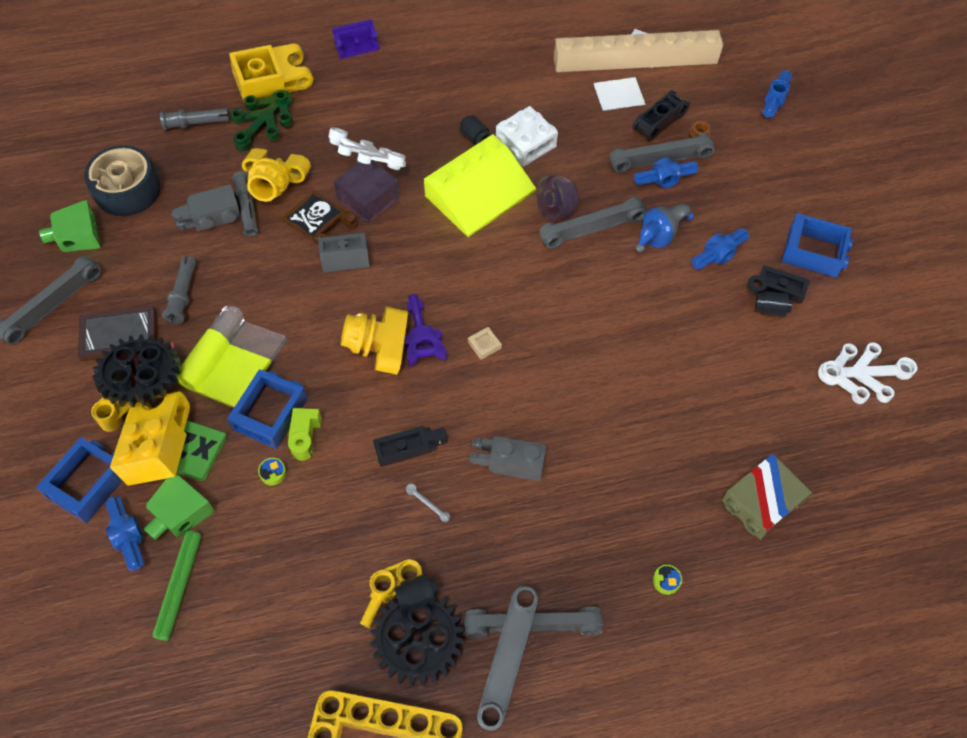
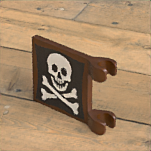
(317, 215)

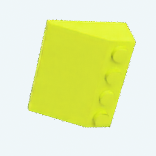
(478, 185)

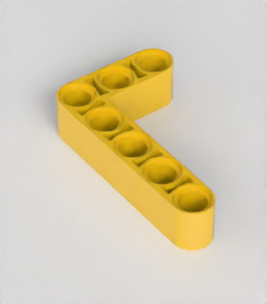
(373, 722)

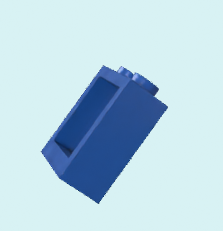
(822, 231)
(258, 431)
(66, 466)

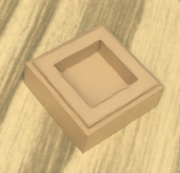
(484, 343)

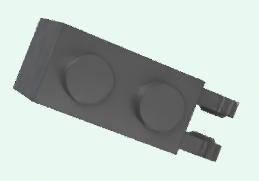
(208, 209)
(510, 457)

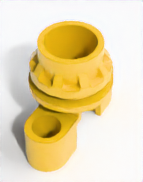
(271, 177)
(382, 337)

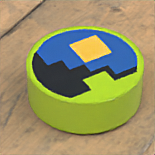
(272, 471)
(667, 579)

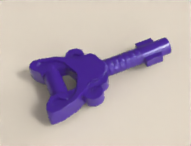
(422, 336)

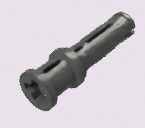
(183, 118)
(246, 203)
(178, 297)

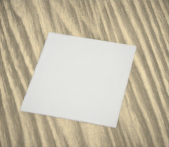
(619, 93)

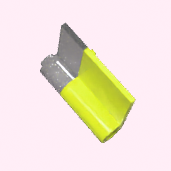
(229, 357)

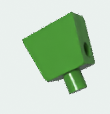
(73, 228)
(176, 508)

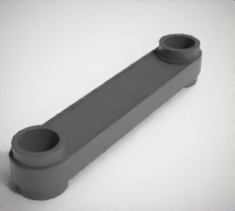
(623, 160)
(555, 234)
(14, 327)
(588, 620)
(507, 657)

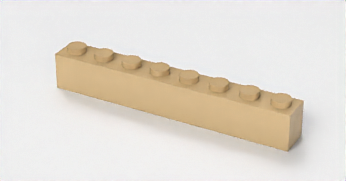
(637, 51)

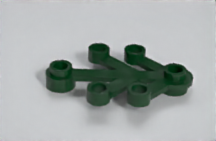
(279, 100)

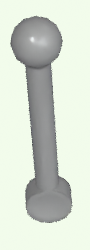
(412, 490)

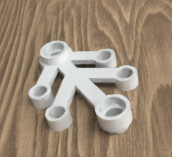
(365, 149)
(864, 373)

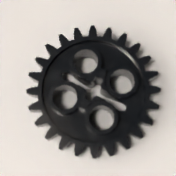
(154, 374)
(434, 657)

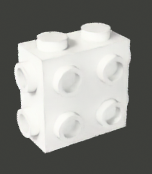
(527, 135)

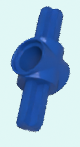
(777, 94)
(665, 173)
(720, 248)
(124, 533)

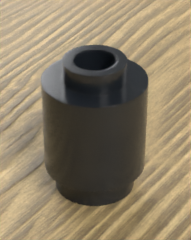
(474, 129)
(773, 303)
(416, 591)

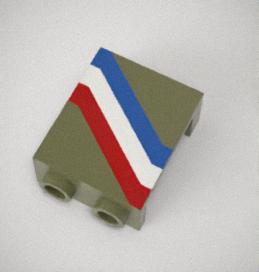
(765, 496)

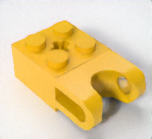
(269, 69)
(152, 440)

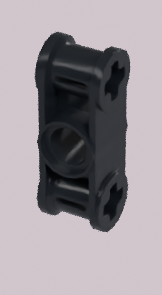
(661, 115)

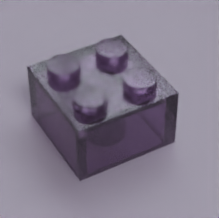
(367, 189)

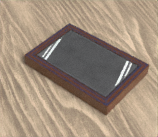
(106, 328)

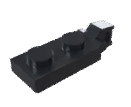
(408, 444)

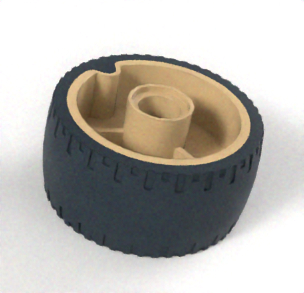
(122, 180)

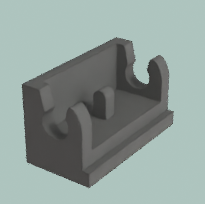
(343, 252)

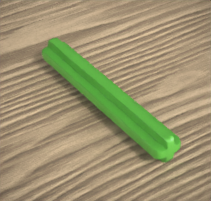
(176, 586)

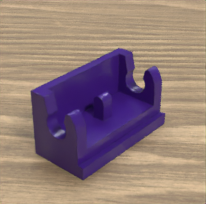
(355, 39)

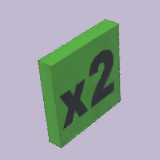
(200, 450)

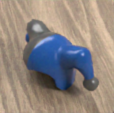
(661, 225)

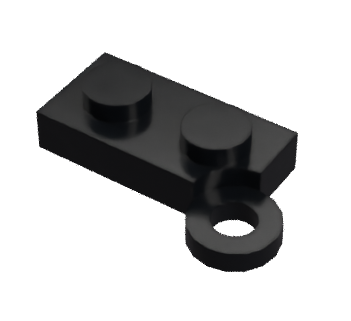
(779, 281)

